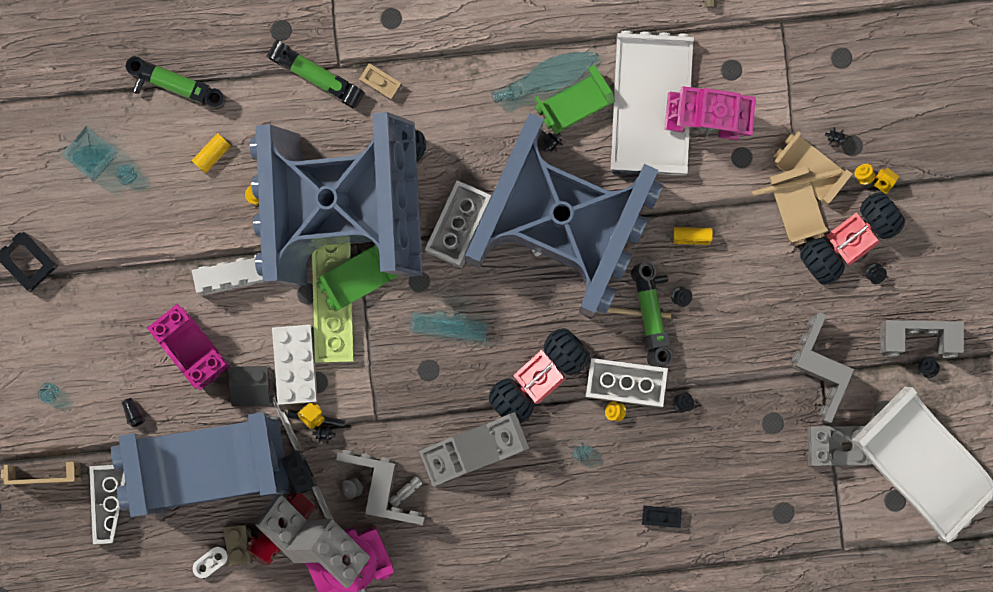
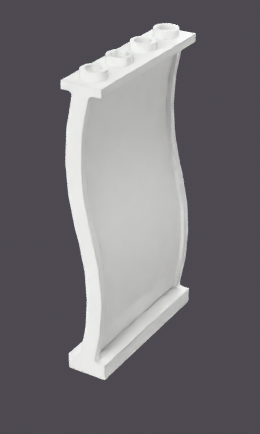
(644, 74)
(926, 464)

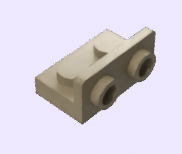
(236, 540)

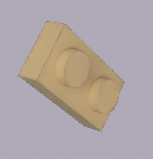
(380, 81)

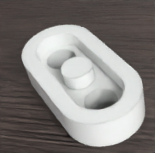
(210, 562)

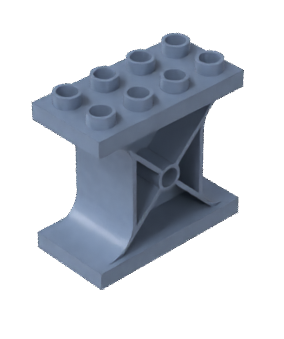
(336, 201)
(597, 222)
(200, 466)

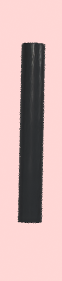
(328, 420)

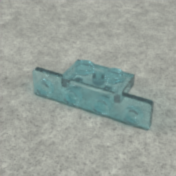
(448, 326)

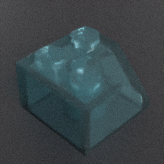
(90, 154)

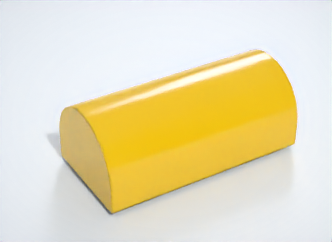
(211, 153)
(692, 235)

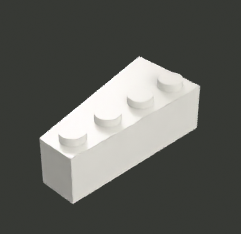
(225, 276)
(105, 502)

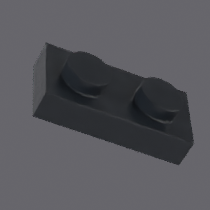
(661, 516)

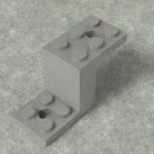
(822, 368)
(474, 449)
(381, 487)
(313, 541)

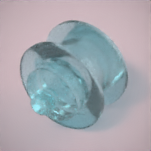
(126, 174)
(48, 393)
(581, 452)

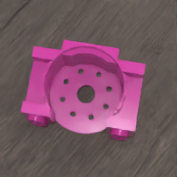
(710, 109)
(188, 347)
(378, 565)

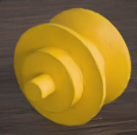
(864, 174)
(615, 411)

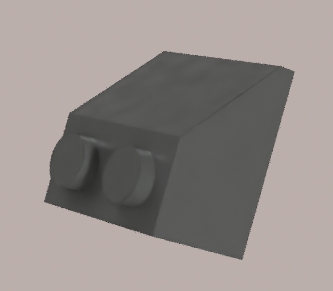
(249, 385)

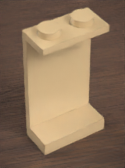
(801, 153)
(798, 207)
(73, 474)

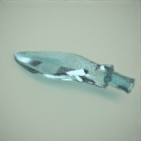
(548, 75)

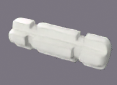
(406, 491)

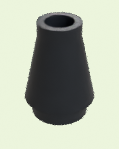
(133, 414)

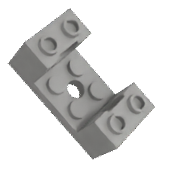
(949, 336)
(826, 447)

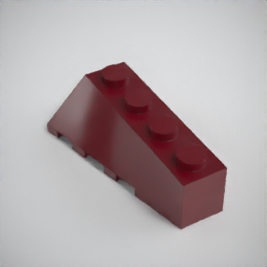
(261, 547)

